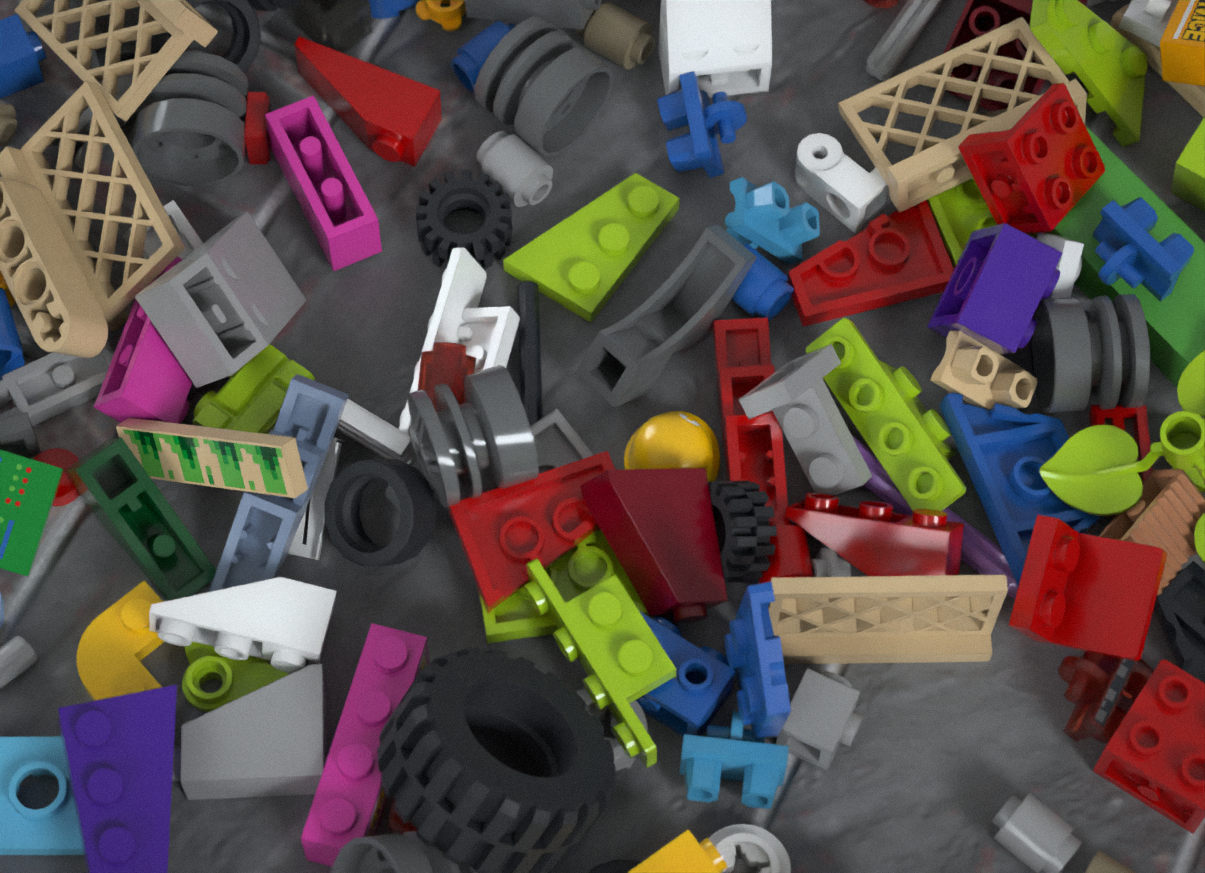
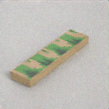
(216, 457)

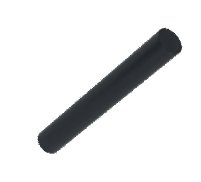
(530, 350)

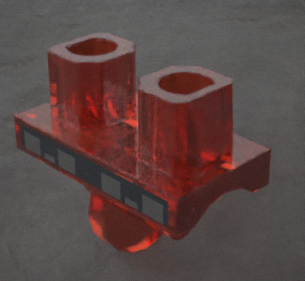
(1096, 688)

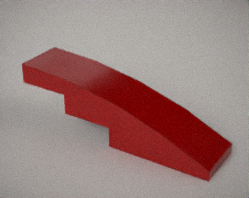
(756, 444)

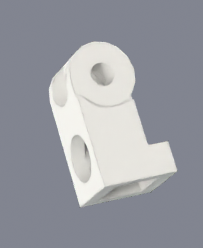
(839, 182)

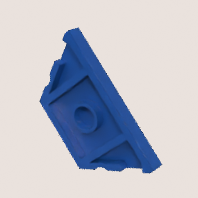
(1004, 463)
(758, 664)

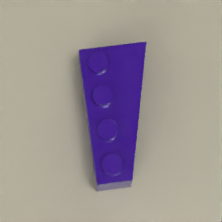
(122, 778)

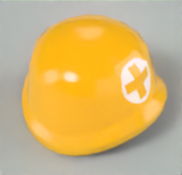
(673, 442)

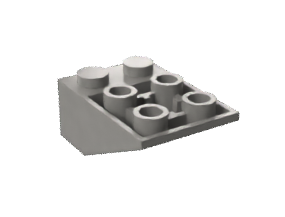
(222, 302)

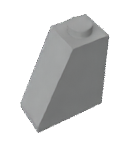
(258, 743)

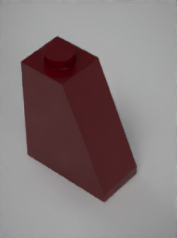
(662, 537)

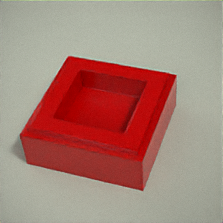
(256, 128)

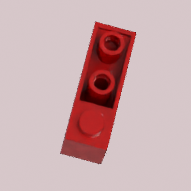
(882, 540)

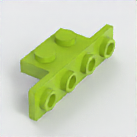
(892, 419)
(613, 647)

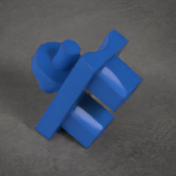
(693, 108)
(1134, 253)

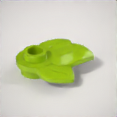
(237, 676)

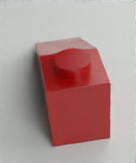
(379, 106)

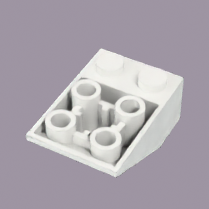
(718, 40)

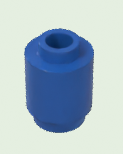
(475, 52)
(763, 289)

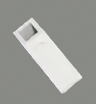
(260, 619)

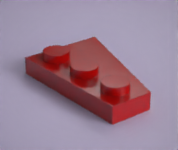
(881, 266)
(525, 523)

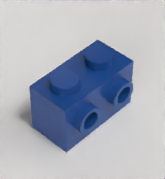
(700, 683)

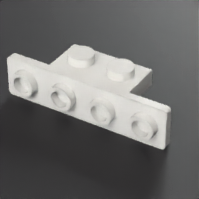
(457, 319)

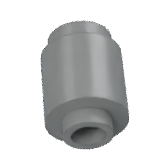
(516, 167)
(1035, 834)

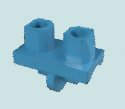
(767, 221)
(735, 756)

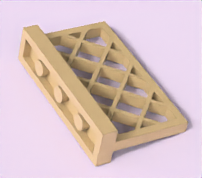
(171, 16)
(941, 162)
(32, 167)
(886, 618)

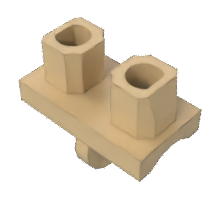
(982, 374)

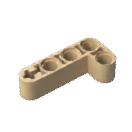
(46, 276)

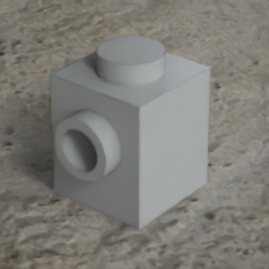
(821, 718)

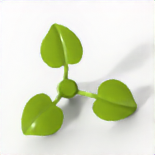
(1100, 466)

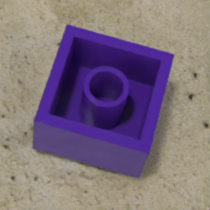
(997, 288)

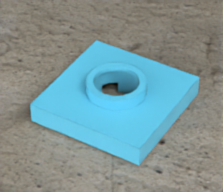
(43, 830)

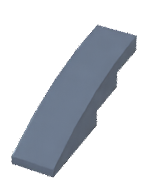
(269, 523)

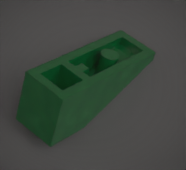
(141, 519)

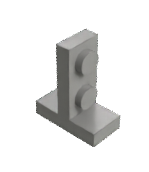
(811, 421)

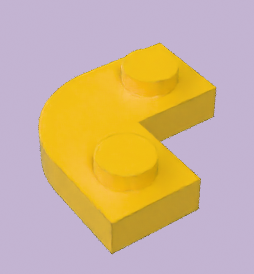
(116, 644)

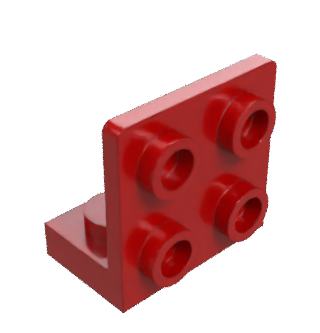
(1037, 166)
(1087, 590)
(1162, 747)

